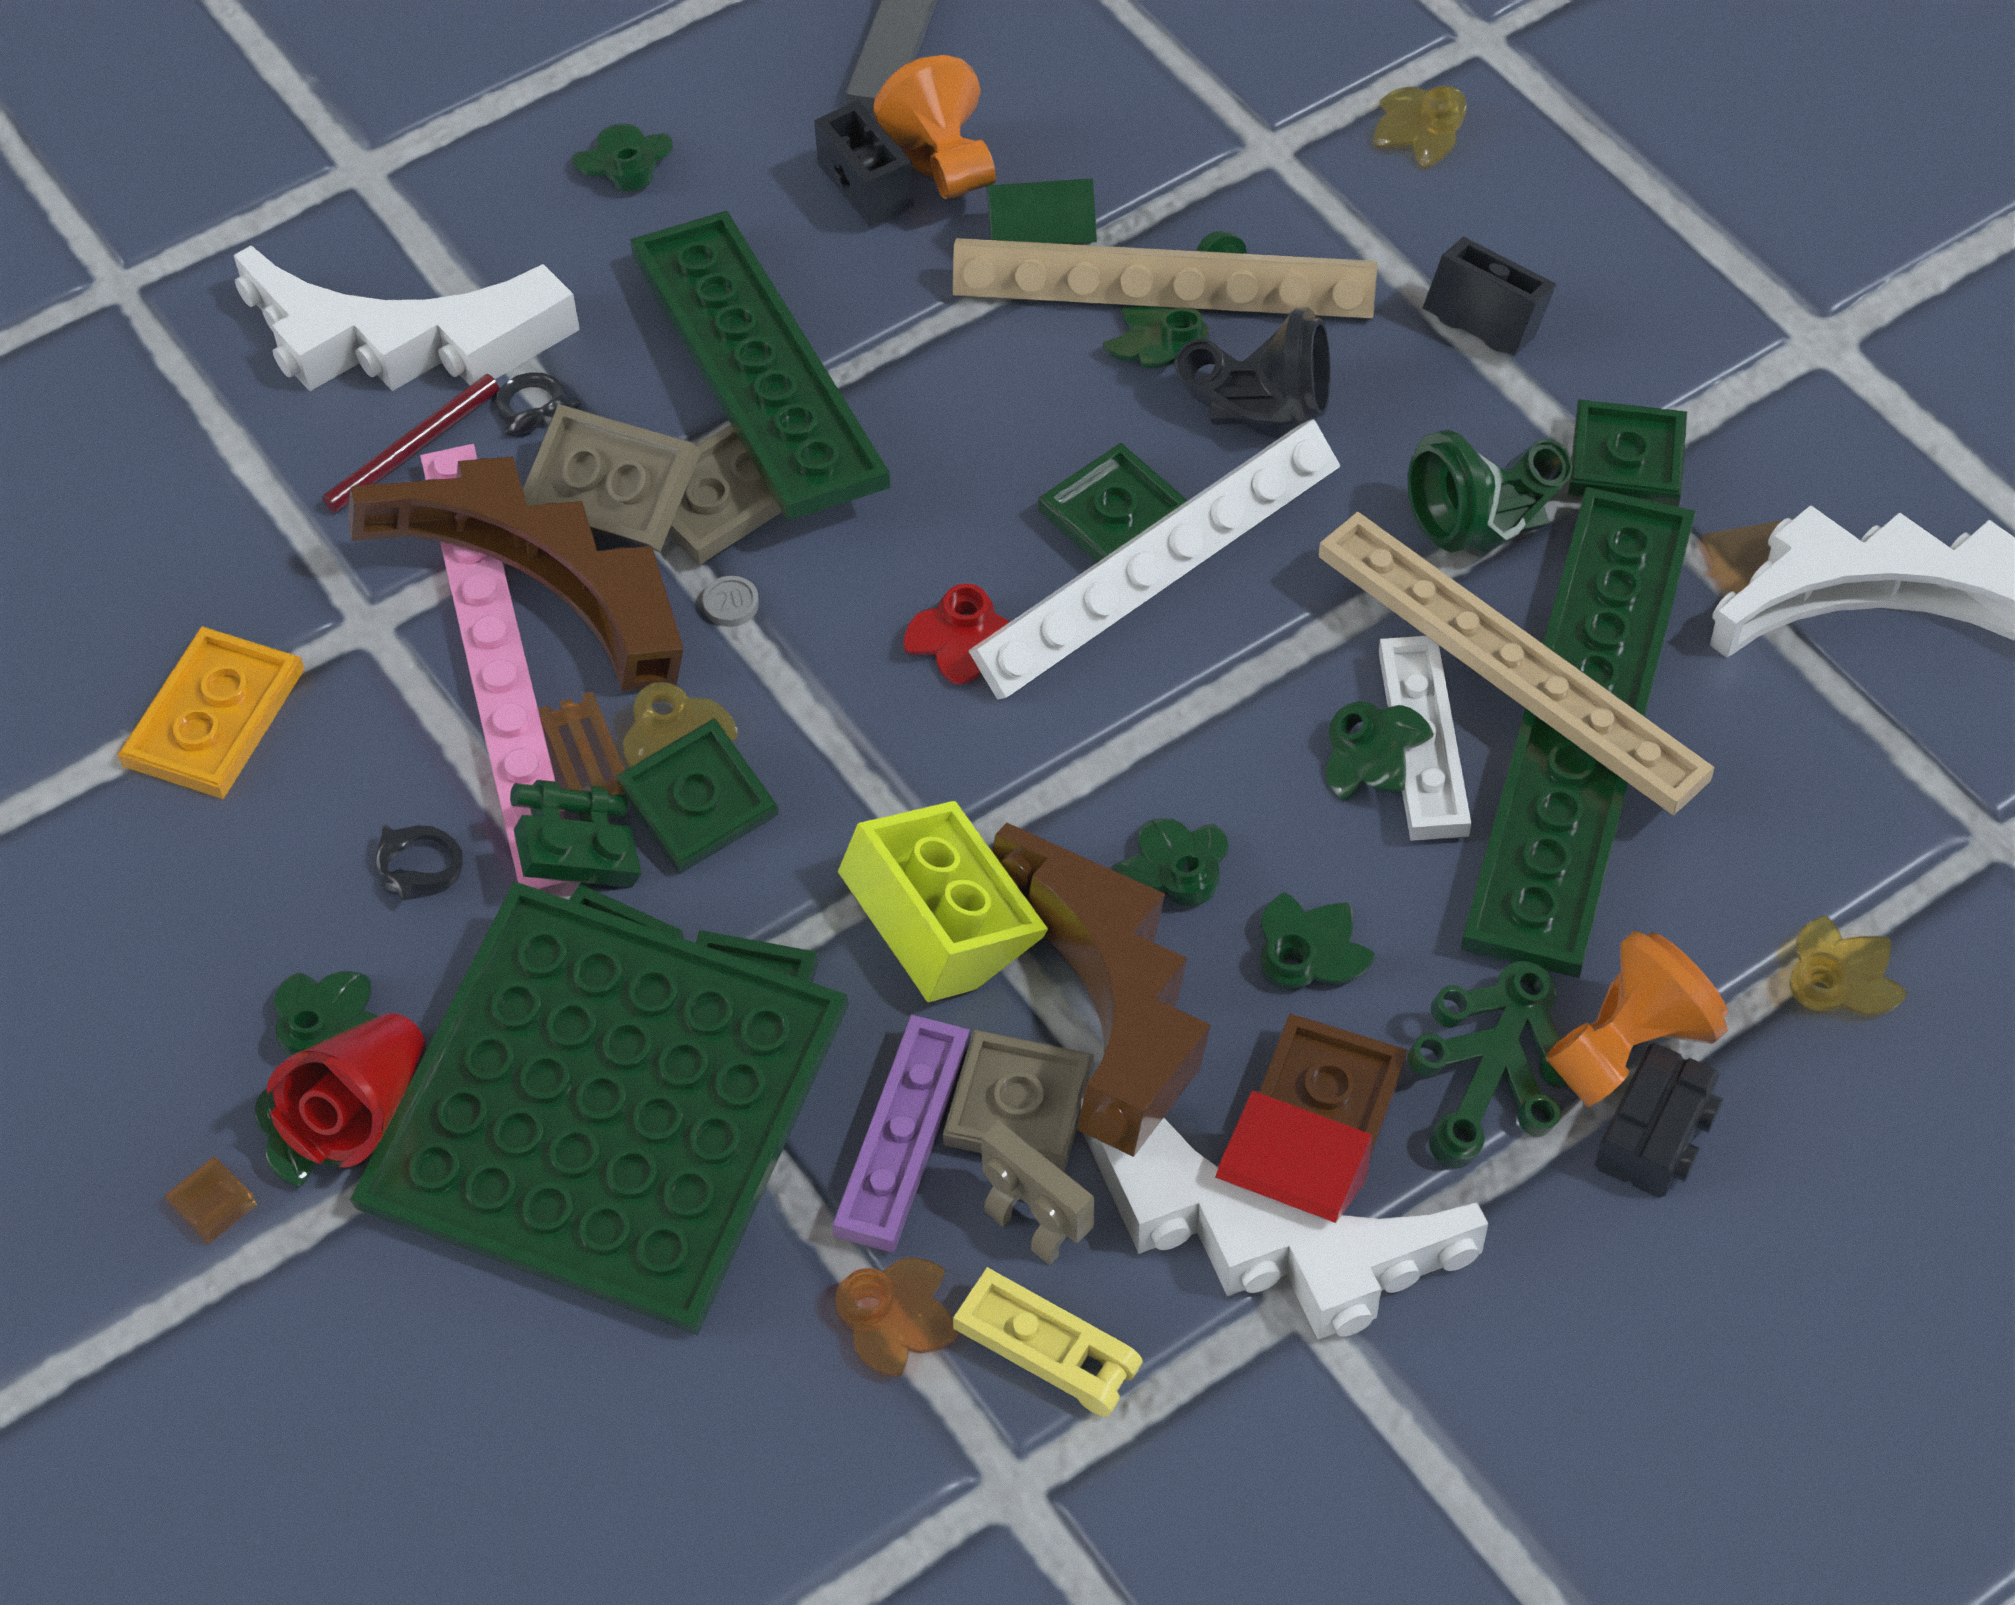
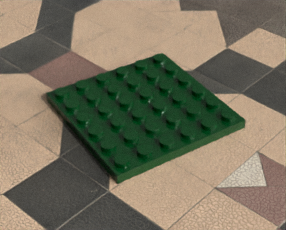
(602, 1106)

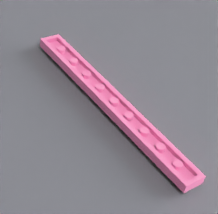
(497, 671)

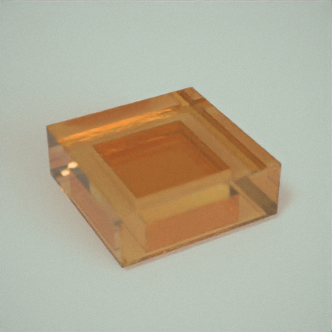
(210, 1200)

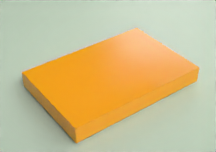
(211, 712)

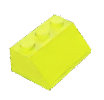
(939, 898)

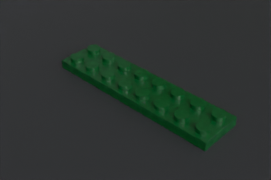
(760, 366)

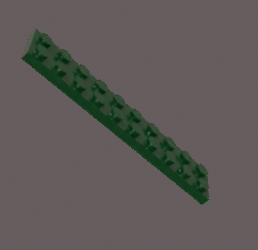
(1557, 800)

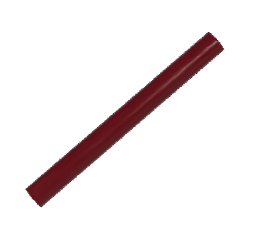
(413, 441)

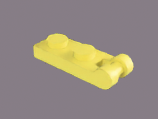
(1046, 1341)

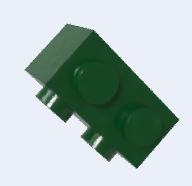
(1043, 212)

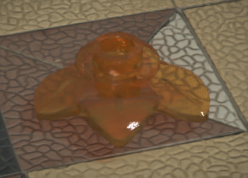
(904, 1318)

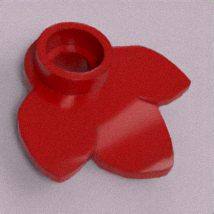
(951, 635)

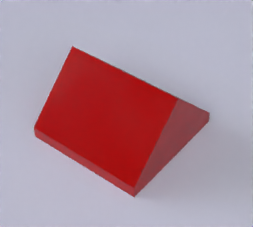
(1296, 1157)

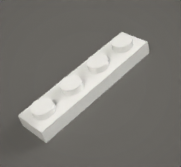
(1434, 778)

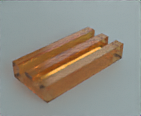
(570, 715)

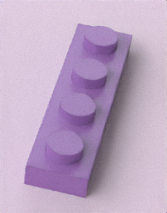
(901, 1134)

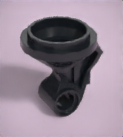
(1270, 389)

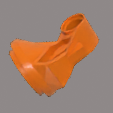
(923, 114)
(1650, 998)

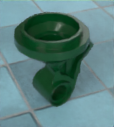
(1472, 502)

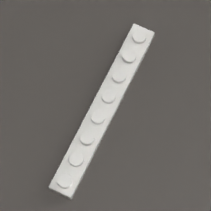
(1153, 559)

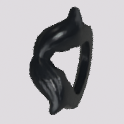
(528, 420)
(408, 882)

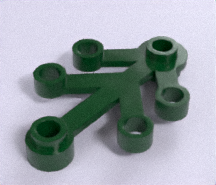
(1498, 1052)

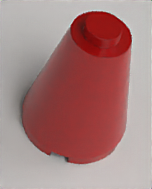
(346, 1089)

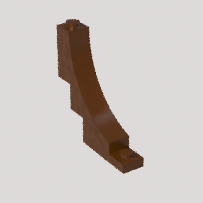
(1107, 936)

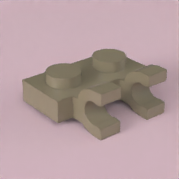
(1053, 1196)

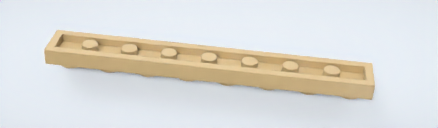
(1163, 278)
(1517, 663)

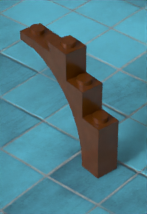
(487, 512)

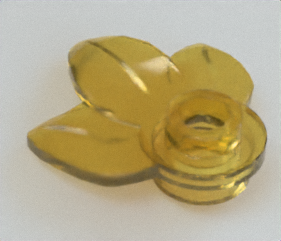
(1416, 121)
(656, 731)
(1848, 967)

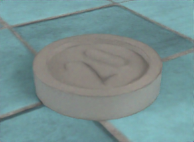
(730, 601)

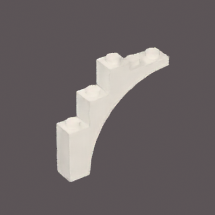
(398, 340)
(1826, 569)
(1257, 1240)

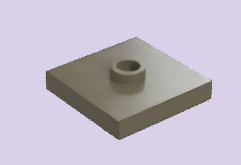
(1026, 1088)

